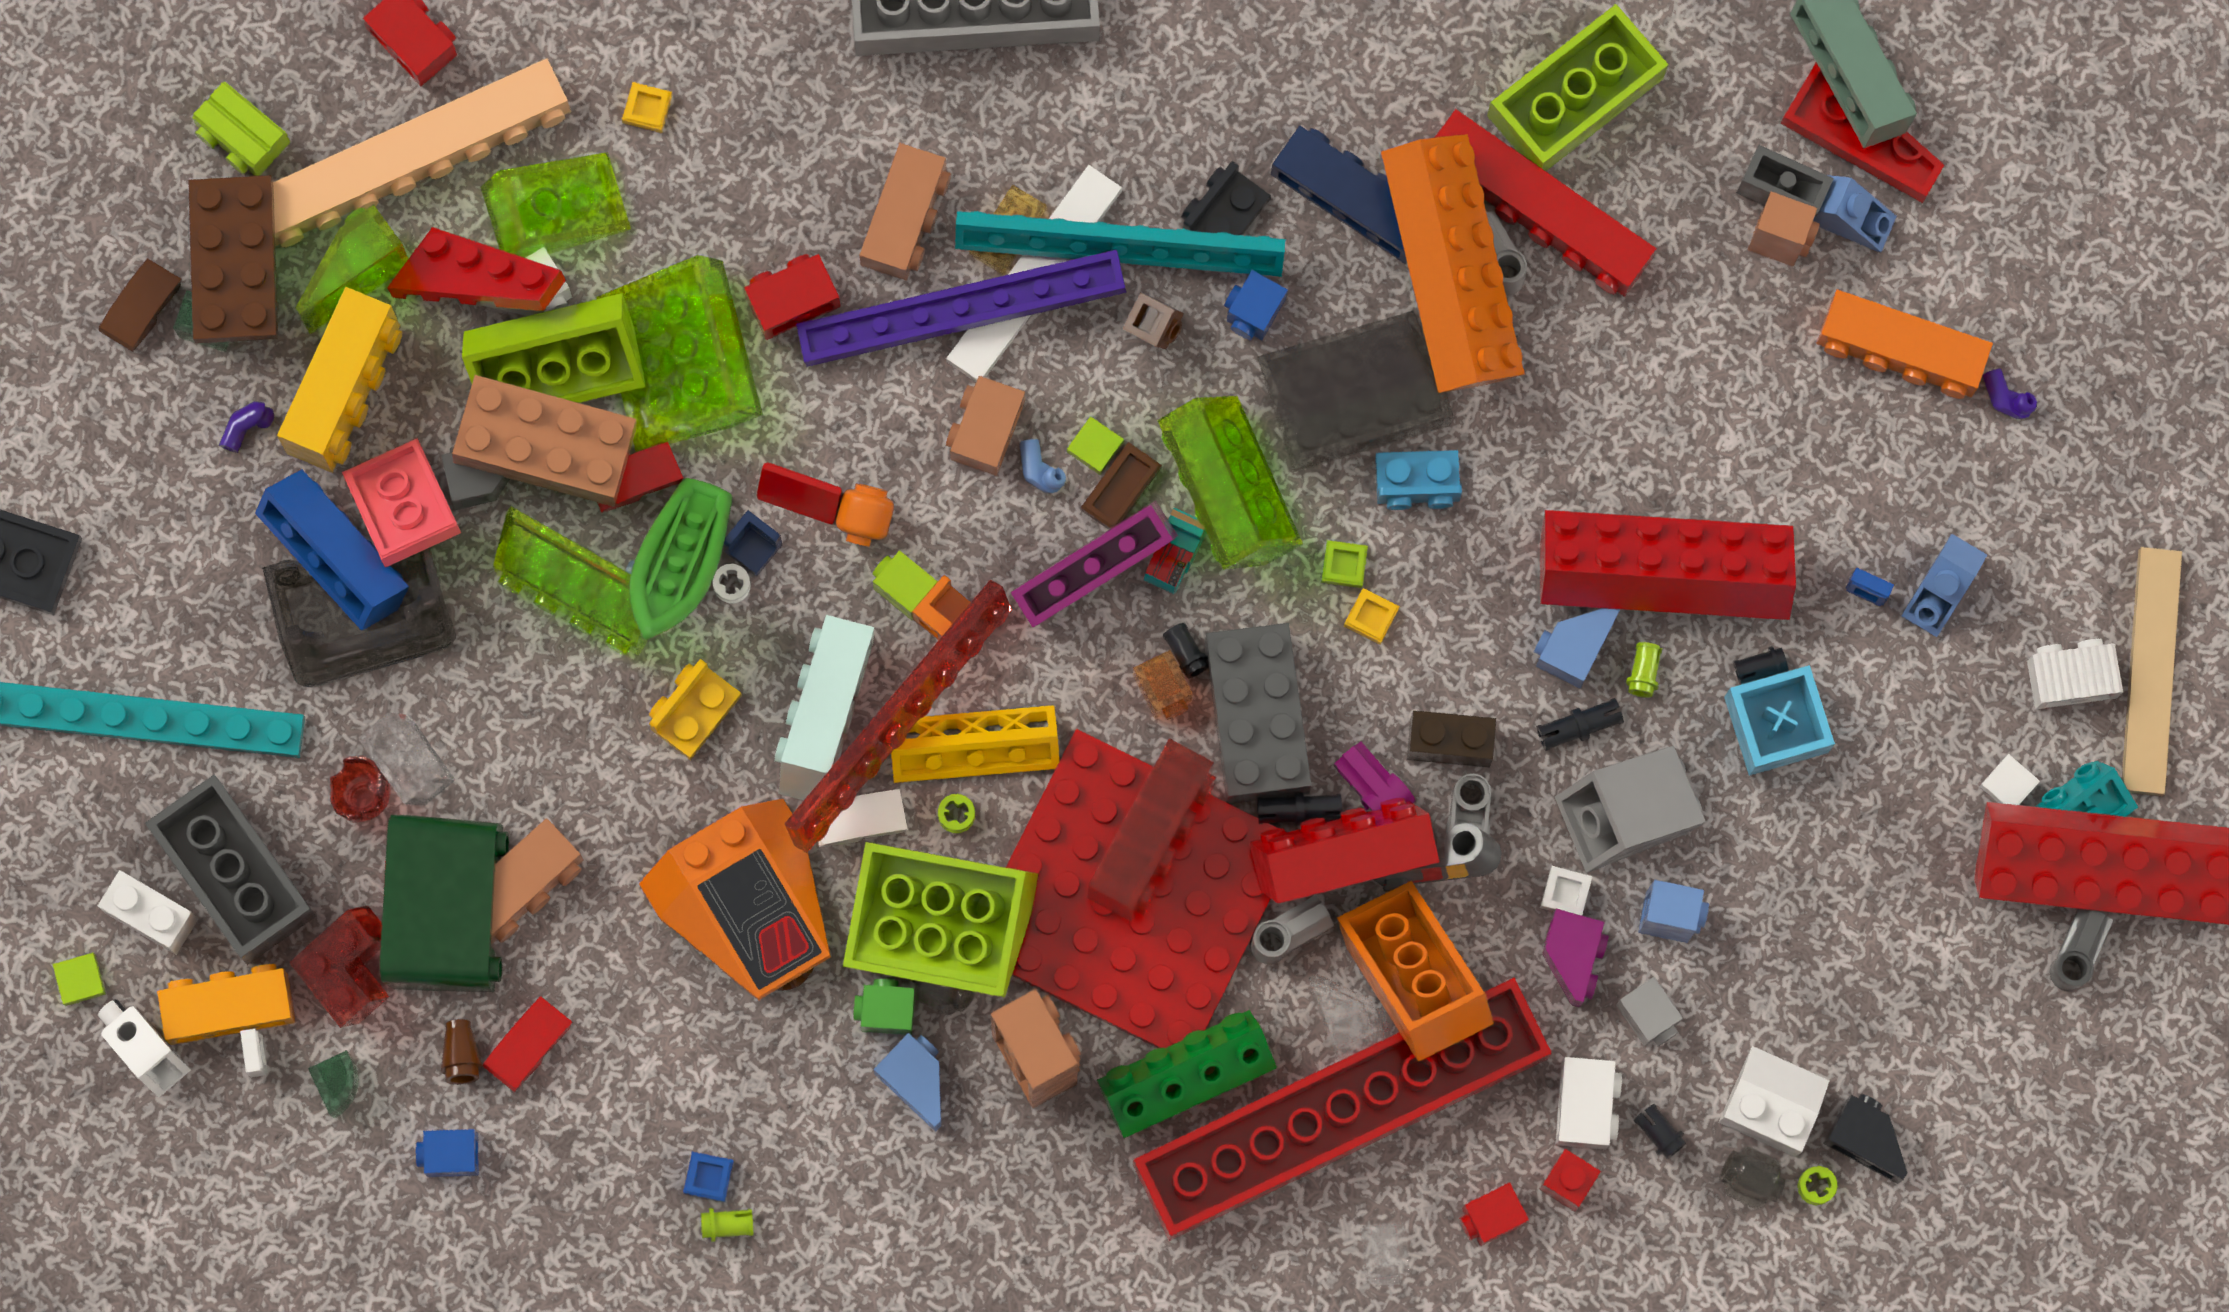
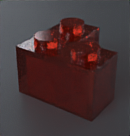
(336, 968)

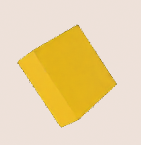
(647, 107)
(1371, 616)

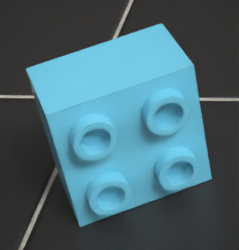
(1779, 720)

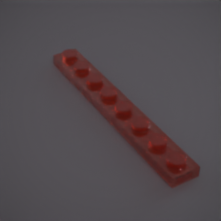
(898, 716)

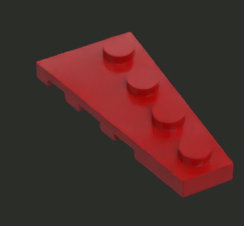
(1896, 161)
(473, 273)

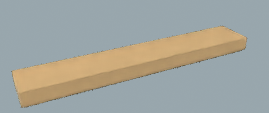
(2151, 671)

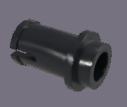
(1186, 651)
(1761, 665)
(1662, 1133)

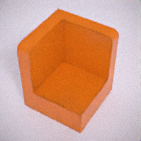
(940, 608)

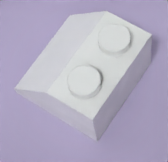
(1774, 1102)

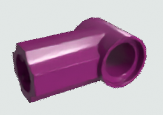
(1370, 778)

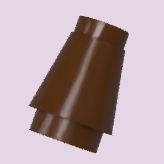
(460, 1053)

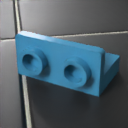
(1418, 478)

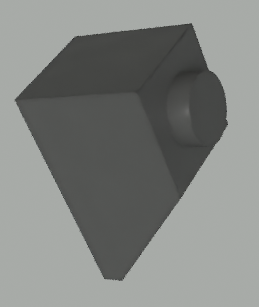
(1784, 176)

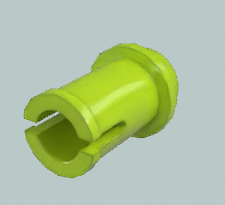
(1644, 671)
(726, 1223)

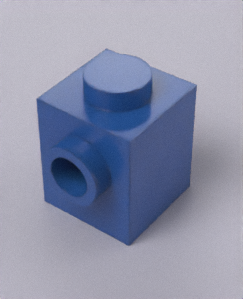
(1254, 306)

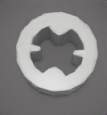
(742, 577)

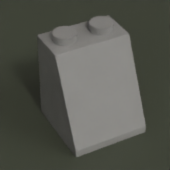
(1629, 808)

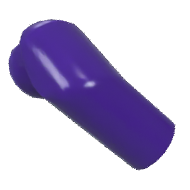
(2005, 400)
(243, 420)

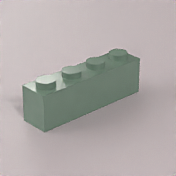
(1855, 68)

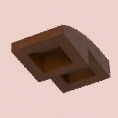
(139, 304)

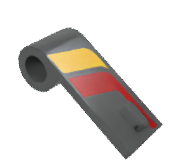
(1466, 855)

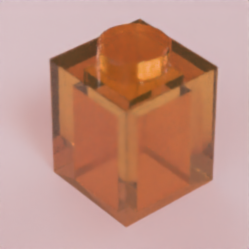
(1163, 686)

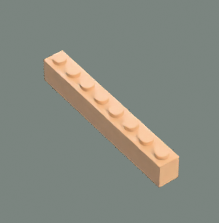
(417, 150)

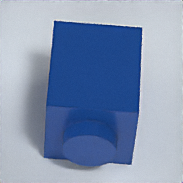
(448, 1153)

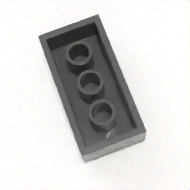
(1257, 713)
(230, 869)

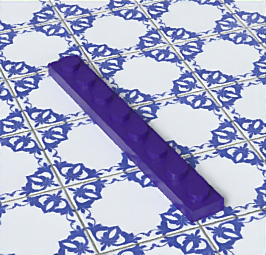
(961, 308)

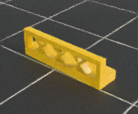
(976, 749)

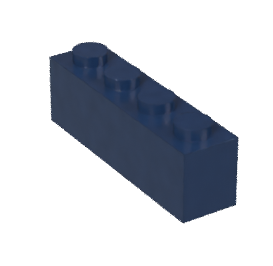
(1340, 187)

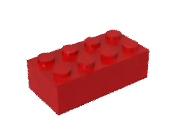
(1343, 850)

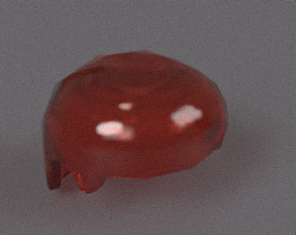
(359, 790)

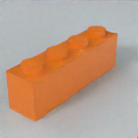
(1904, 344)

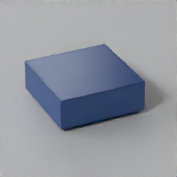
(1869, 587)
(708, 1177)

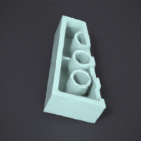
(824, 706)

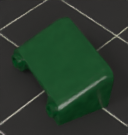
(440, 904)

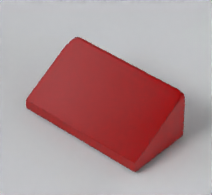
(799, 493)

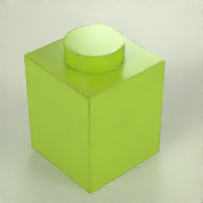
(902, 582)

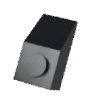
(1867, 1137)

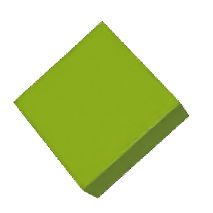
(1095, 445)
(1344, 564)
(79, 979)

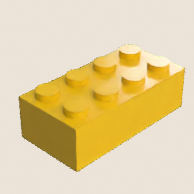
(340, 380)

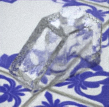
(1347, 1017)

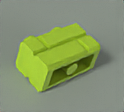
(240, 130)

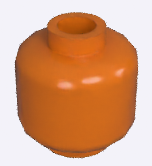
(865, 514)

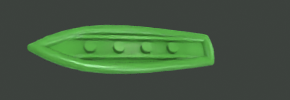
(679, 556)

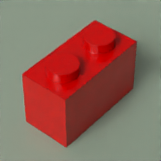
(411, 37)
(791, 295)

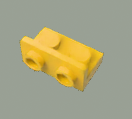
(693, 708)

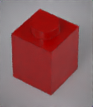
(1570, 1180)
(1493, 1215)

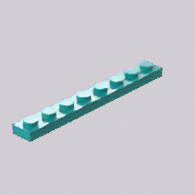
(1133, 243)
(151, 720)

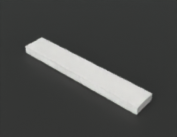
(984, 345)

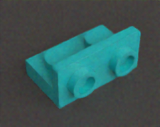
(2092, 790)

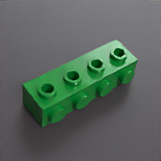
(1186, 1073)

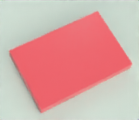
(401, 502)

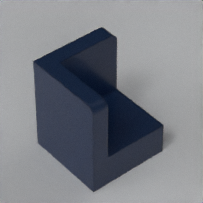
(752, 543)

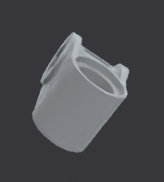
(1465, 813)

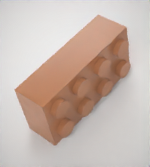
(544, 440)
(1035, 1048)

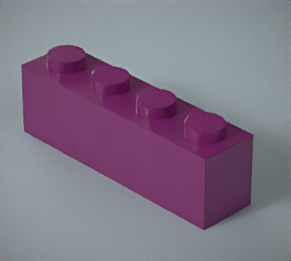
(1094, 564)

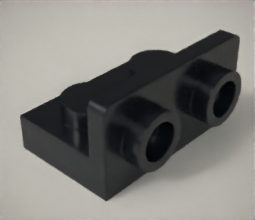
(1228, 205)

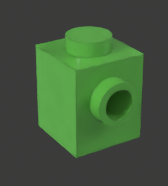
(885, 1008)

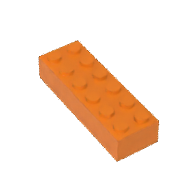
(1453, 262)

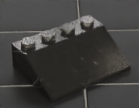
(1354, 391)

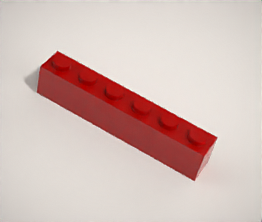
(1553, 211)

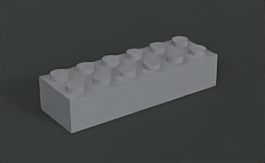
(969, 24)

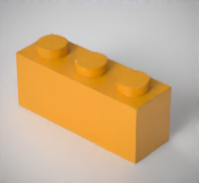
(226, 1004)

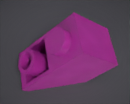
(1571, 952)

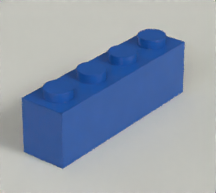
(331, 549)

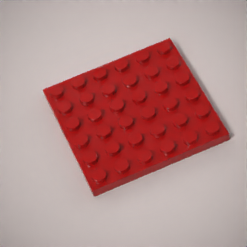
(1163, 967)

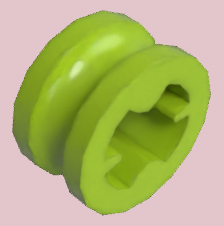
(954, 826)
(1812, 1197)

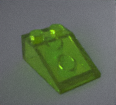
(555, 204)
(359, 257)

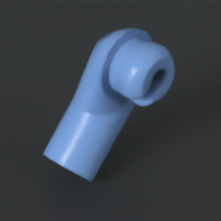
(1038, 472)

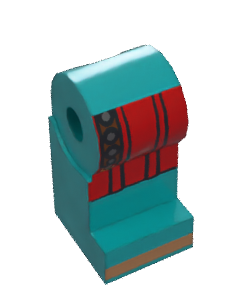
(1175, 558)

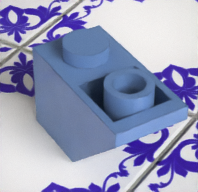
(1855, 214)
(1944, 585)

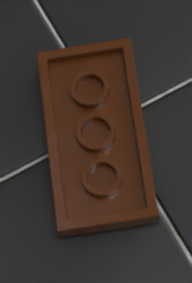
(233, 259)

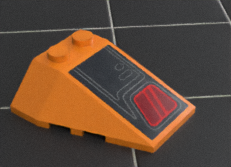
(743, 898)

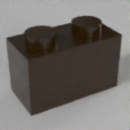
(1451, 739)

